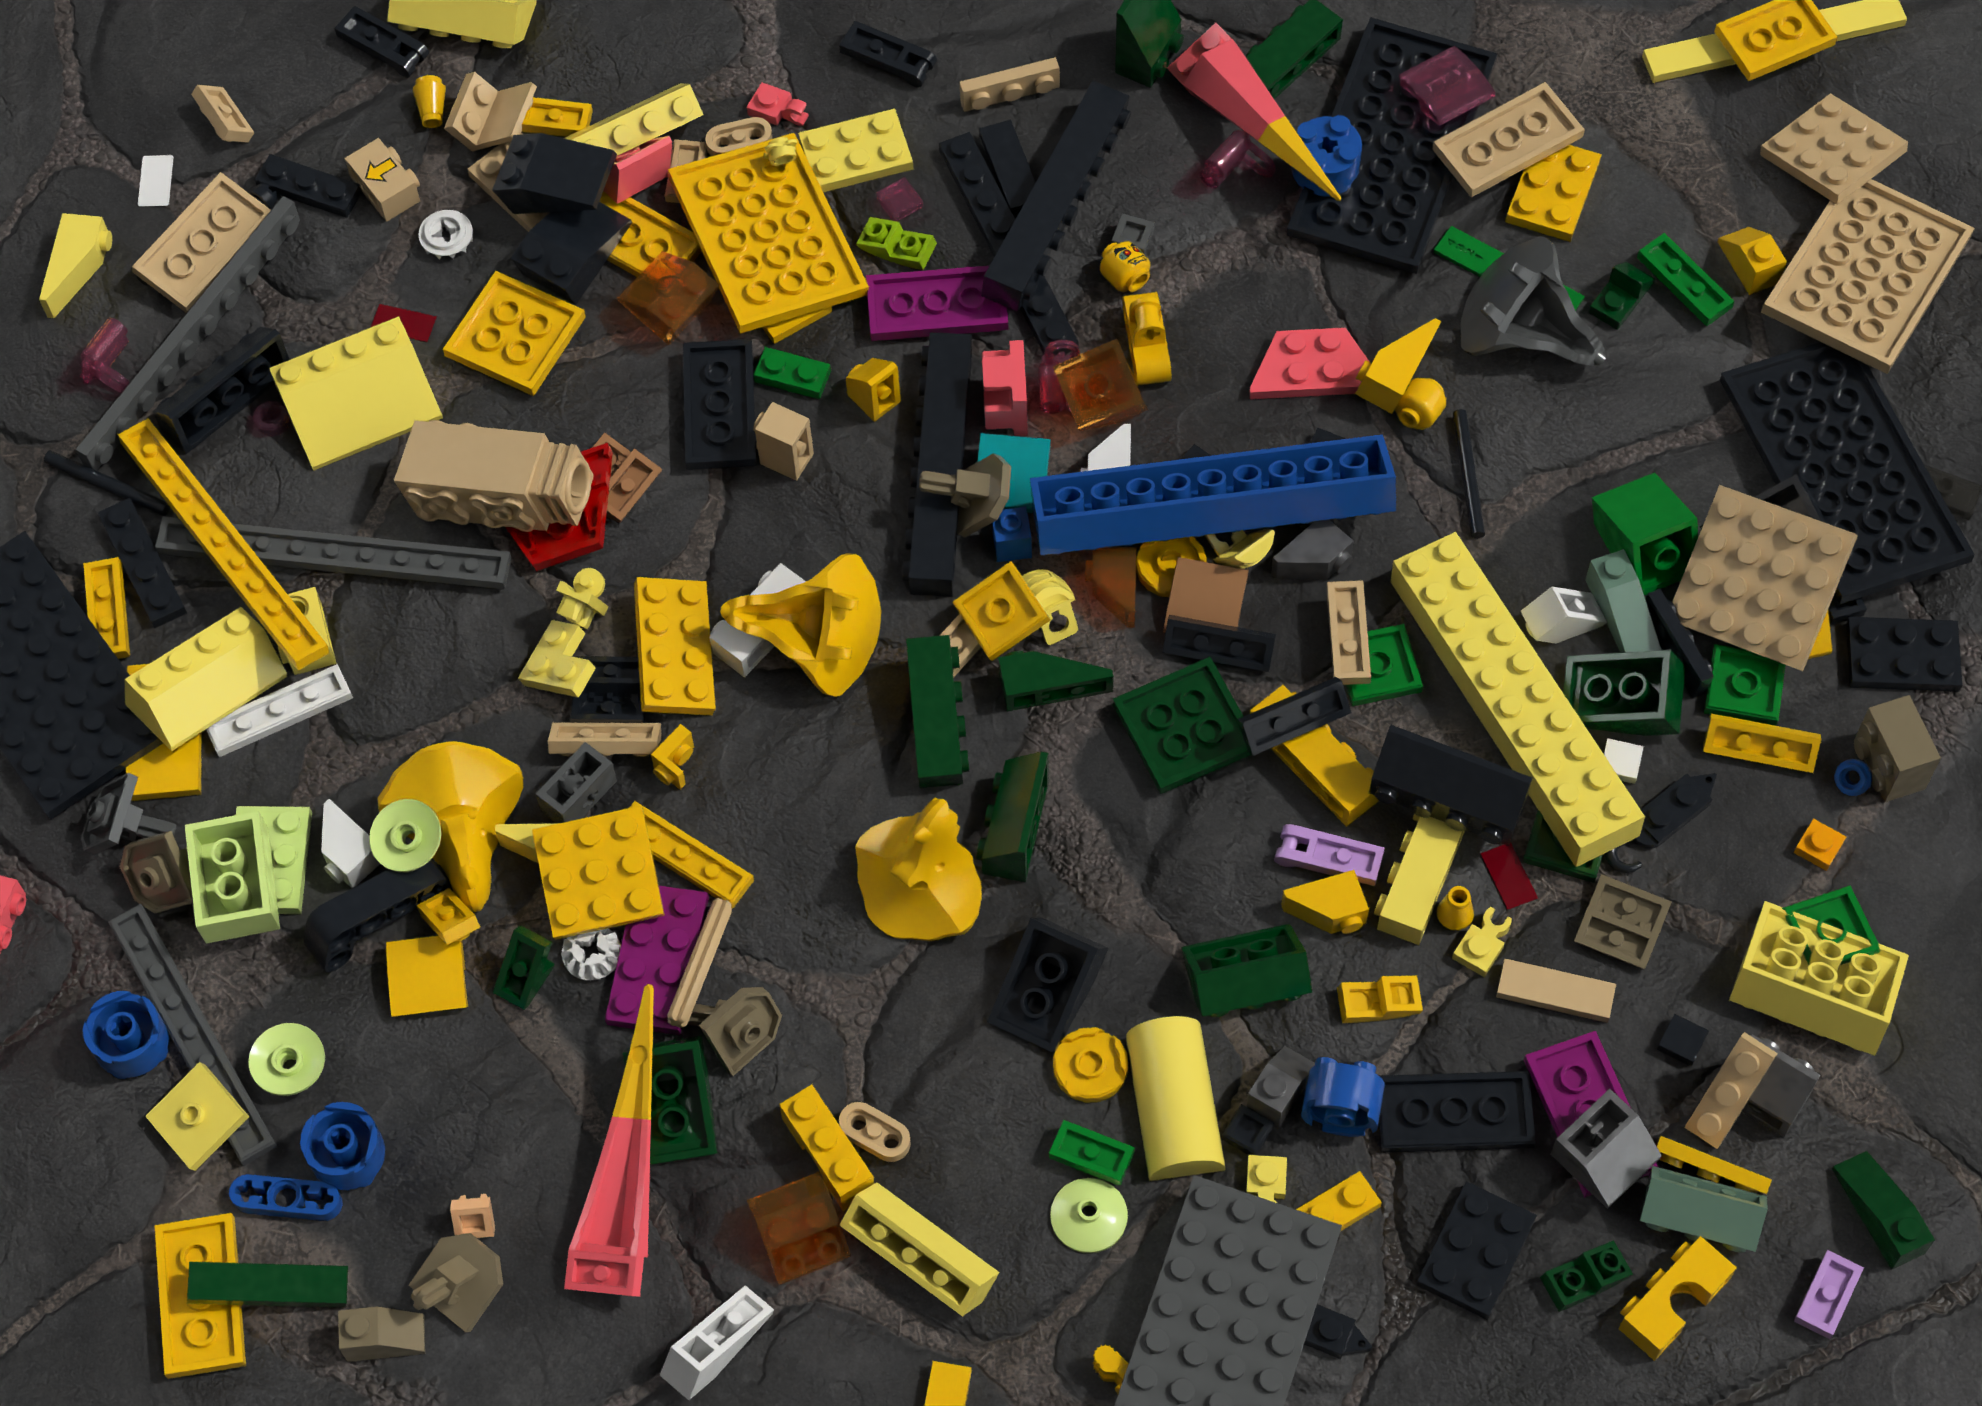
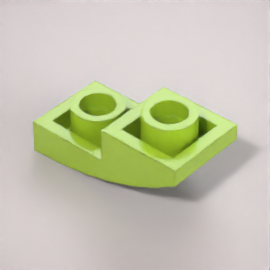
(892, 243)

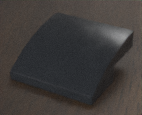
(610, 693)

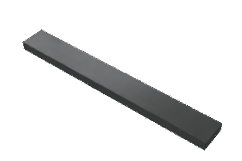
(187, 1023)

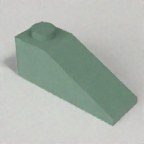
(1622, 602)

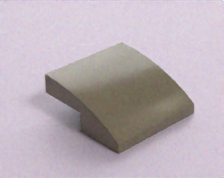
(1622, 921)

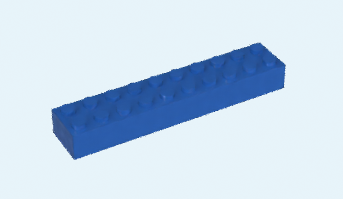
(1213, 494)

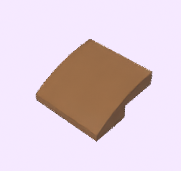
(629, 478)
(1207, 592)

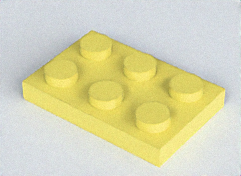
(857, 150)

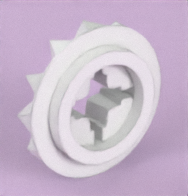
(431, 233)
(597, 965)

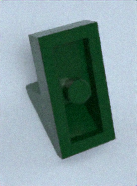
(1621, 294)
(523, 967)

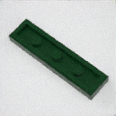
(267, 1284)

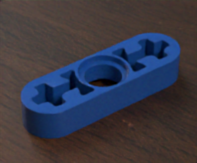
(314, 1189)

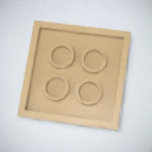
(1834, 148)

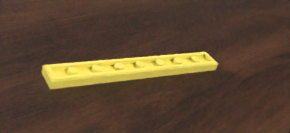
(1709, 53)

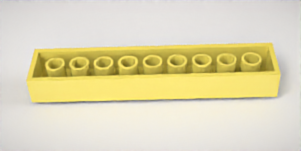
(1517, 699)

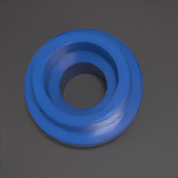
(1842, 777)

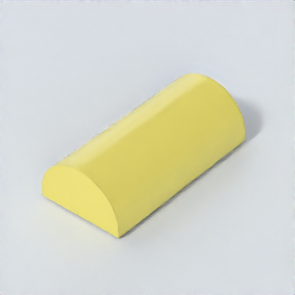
(1174, 1098)

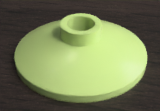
(394, 825)
(282, 1044)
(1093, 1232)

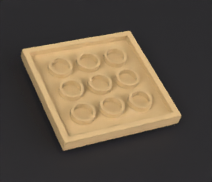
(1762, 577)

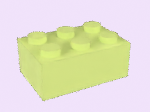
(232, 877)

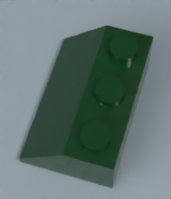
(1015, 817)
(1247, 970)

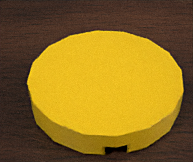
(1158, 562)
(1090, 1065)

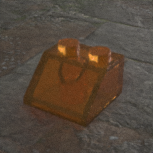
(669, 295)
(1100, 387)

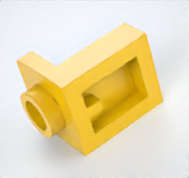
(672, 752)

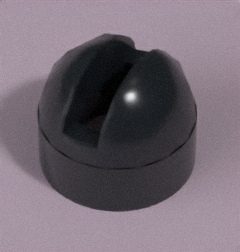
(264, 195)

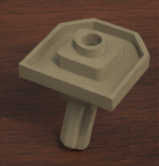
(978, 491)
(157, 872)
(739, 1026)
(458, 1280)

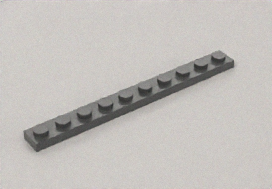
(189, 333)
(353, 554)

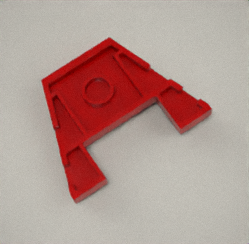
(569, 541)

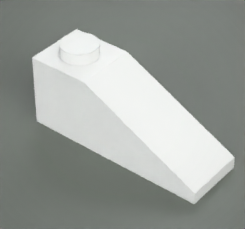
(714, 1342)

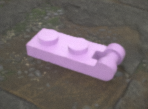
(1329, 853)

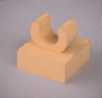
(473, 1216)

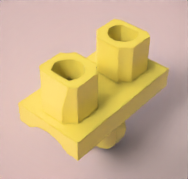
(581, 601)

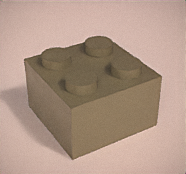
(1896, 748)

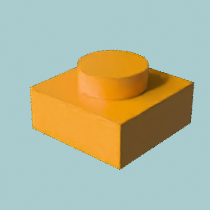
(1820, 844)

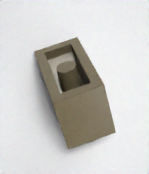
(380, 1333)

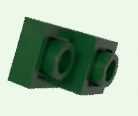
(1586, 1276)

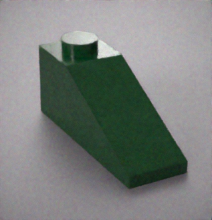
(1043, 679)
(1884, 1210)

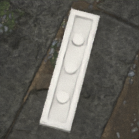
(279, 710)

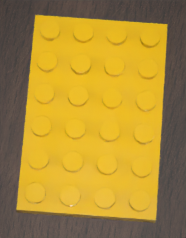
(767, 235)

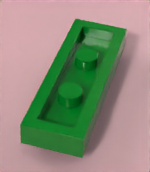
(1685, 279)

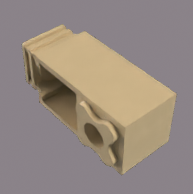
(492, 477)

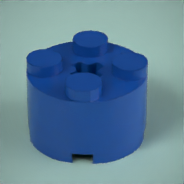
(1335, 148)
(139, 1049)
(1343, 1097)
(333, 1128)

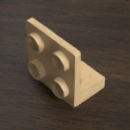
(488, 116)

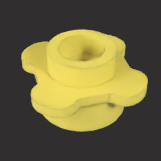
(780, 151)

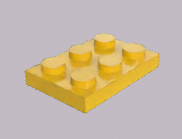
(1775, 36)
(1554, 192)

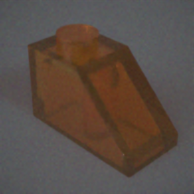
(1114, 581)

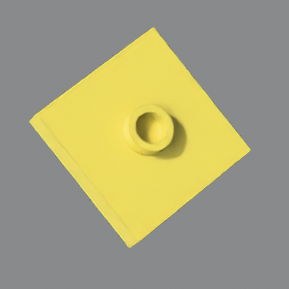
(197, 1116)

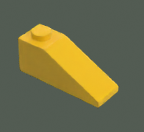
(1394, 366)

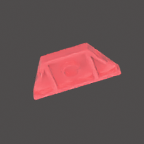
(1309, 365)

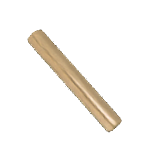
(699, 963)

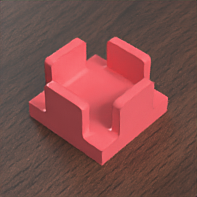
(1005, 389)

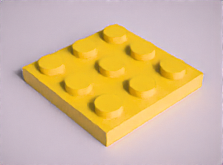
(514, 333)
(598, 872)

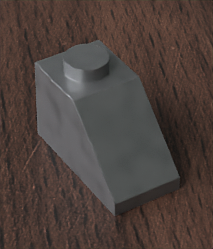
(1314, 553)
(1279, 1085)

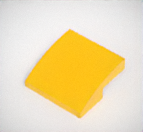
(425, 975)

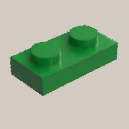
(792, 373)
(1091, 1152)

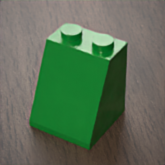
(1650, 527)

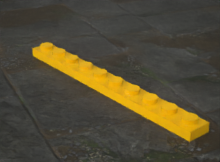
(224, 544)

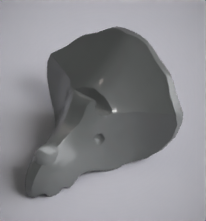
(1526, 306)

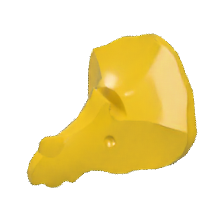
(820, 624)
(470, 794)
(919, 876)

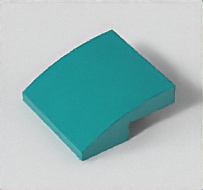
(1027, 459)

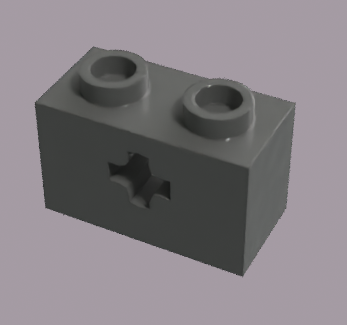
(576, 785)

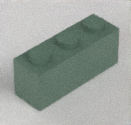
(1703, 1209)

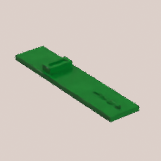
(1478, 256)

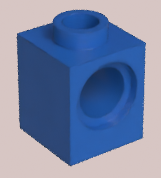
(1012, 535)

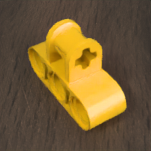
(1146, 338)

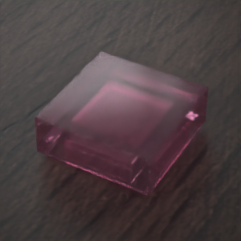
(899, 199)

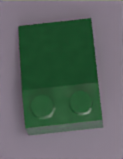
(1146, 39)
(1627, 691)
(680, 1101)

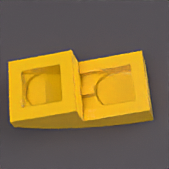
(1380, 1000)

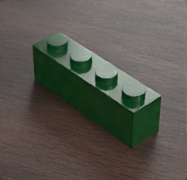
(1295, 45)
(935, 712)

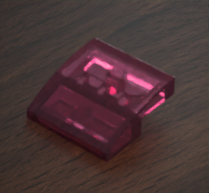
(1447, 85)

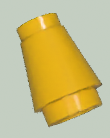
(430, 98)
(1456, 909)

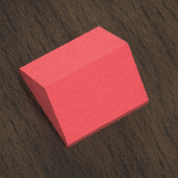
(639, 168)

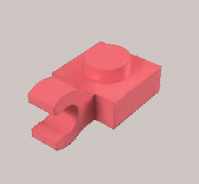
(776, 104)

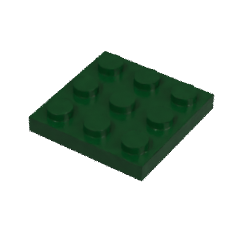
(1183, 724)

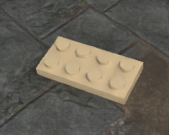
(1508, 139)
(201, 242)

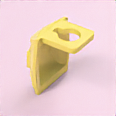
(1245, 550)
(1053, 596)

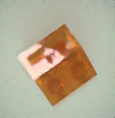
(799, 1228)

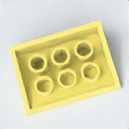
(355, 393)
(1827, 998)

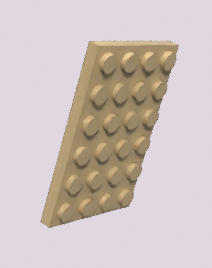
(1868, 273)

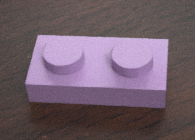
(1828, 1294)

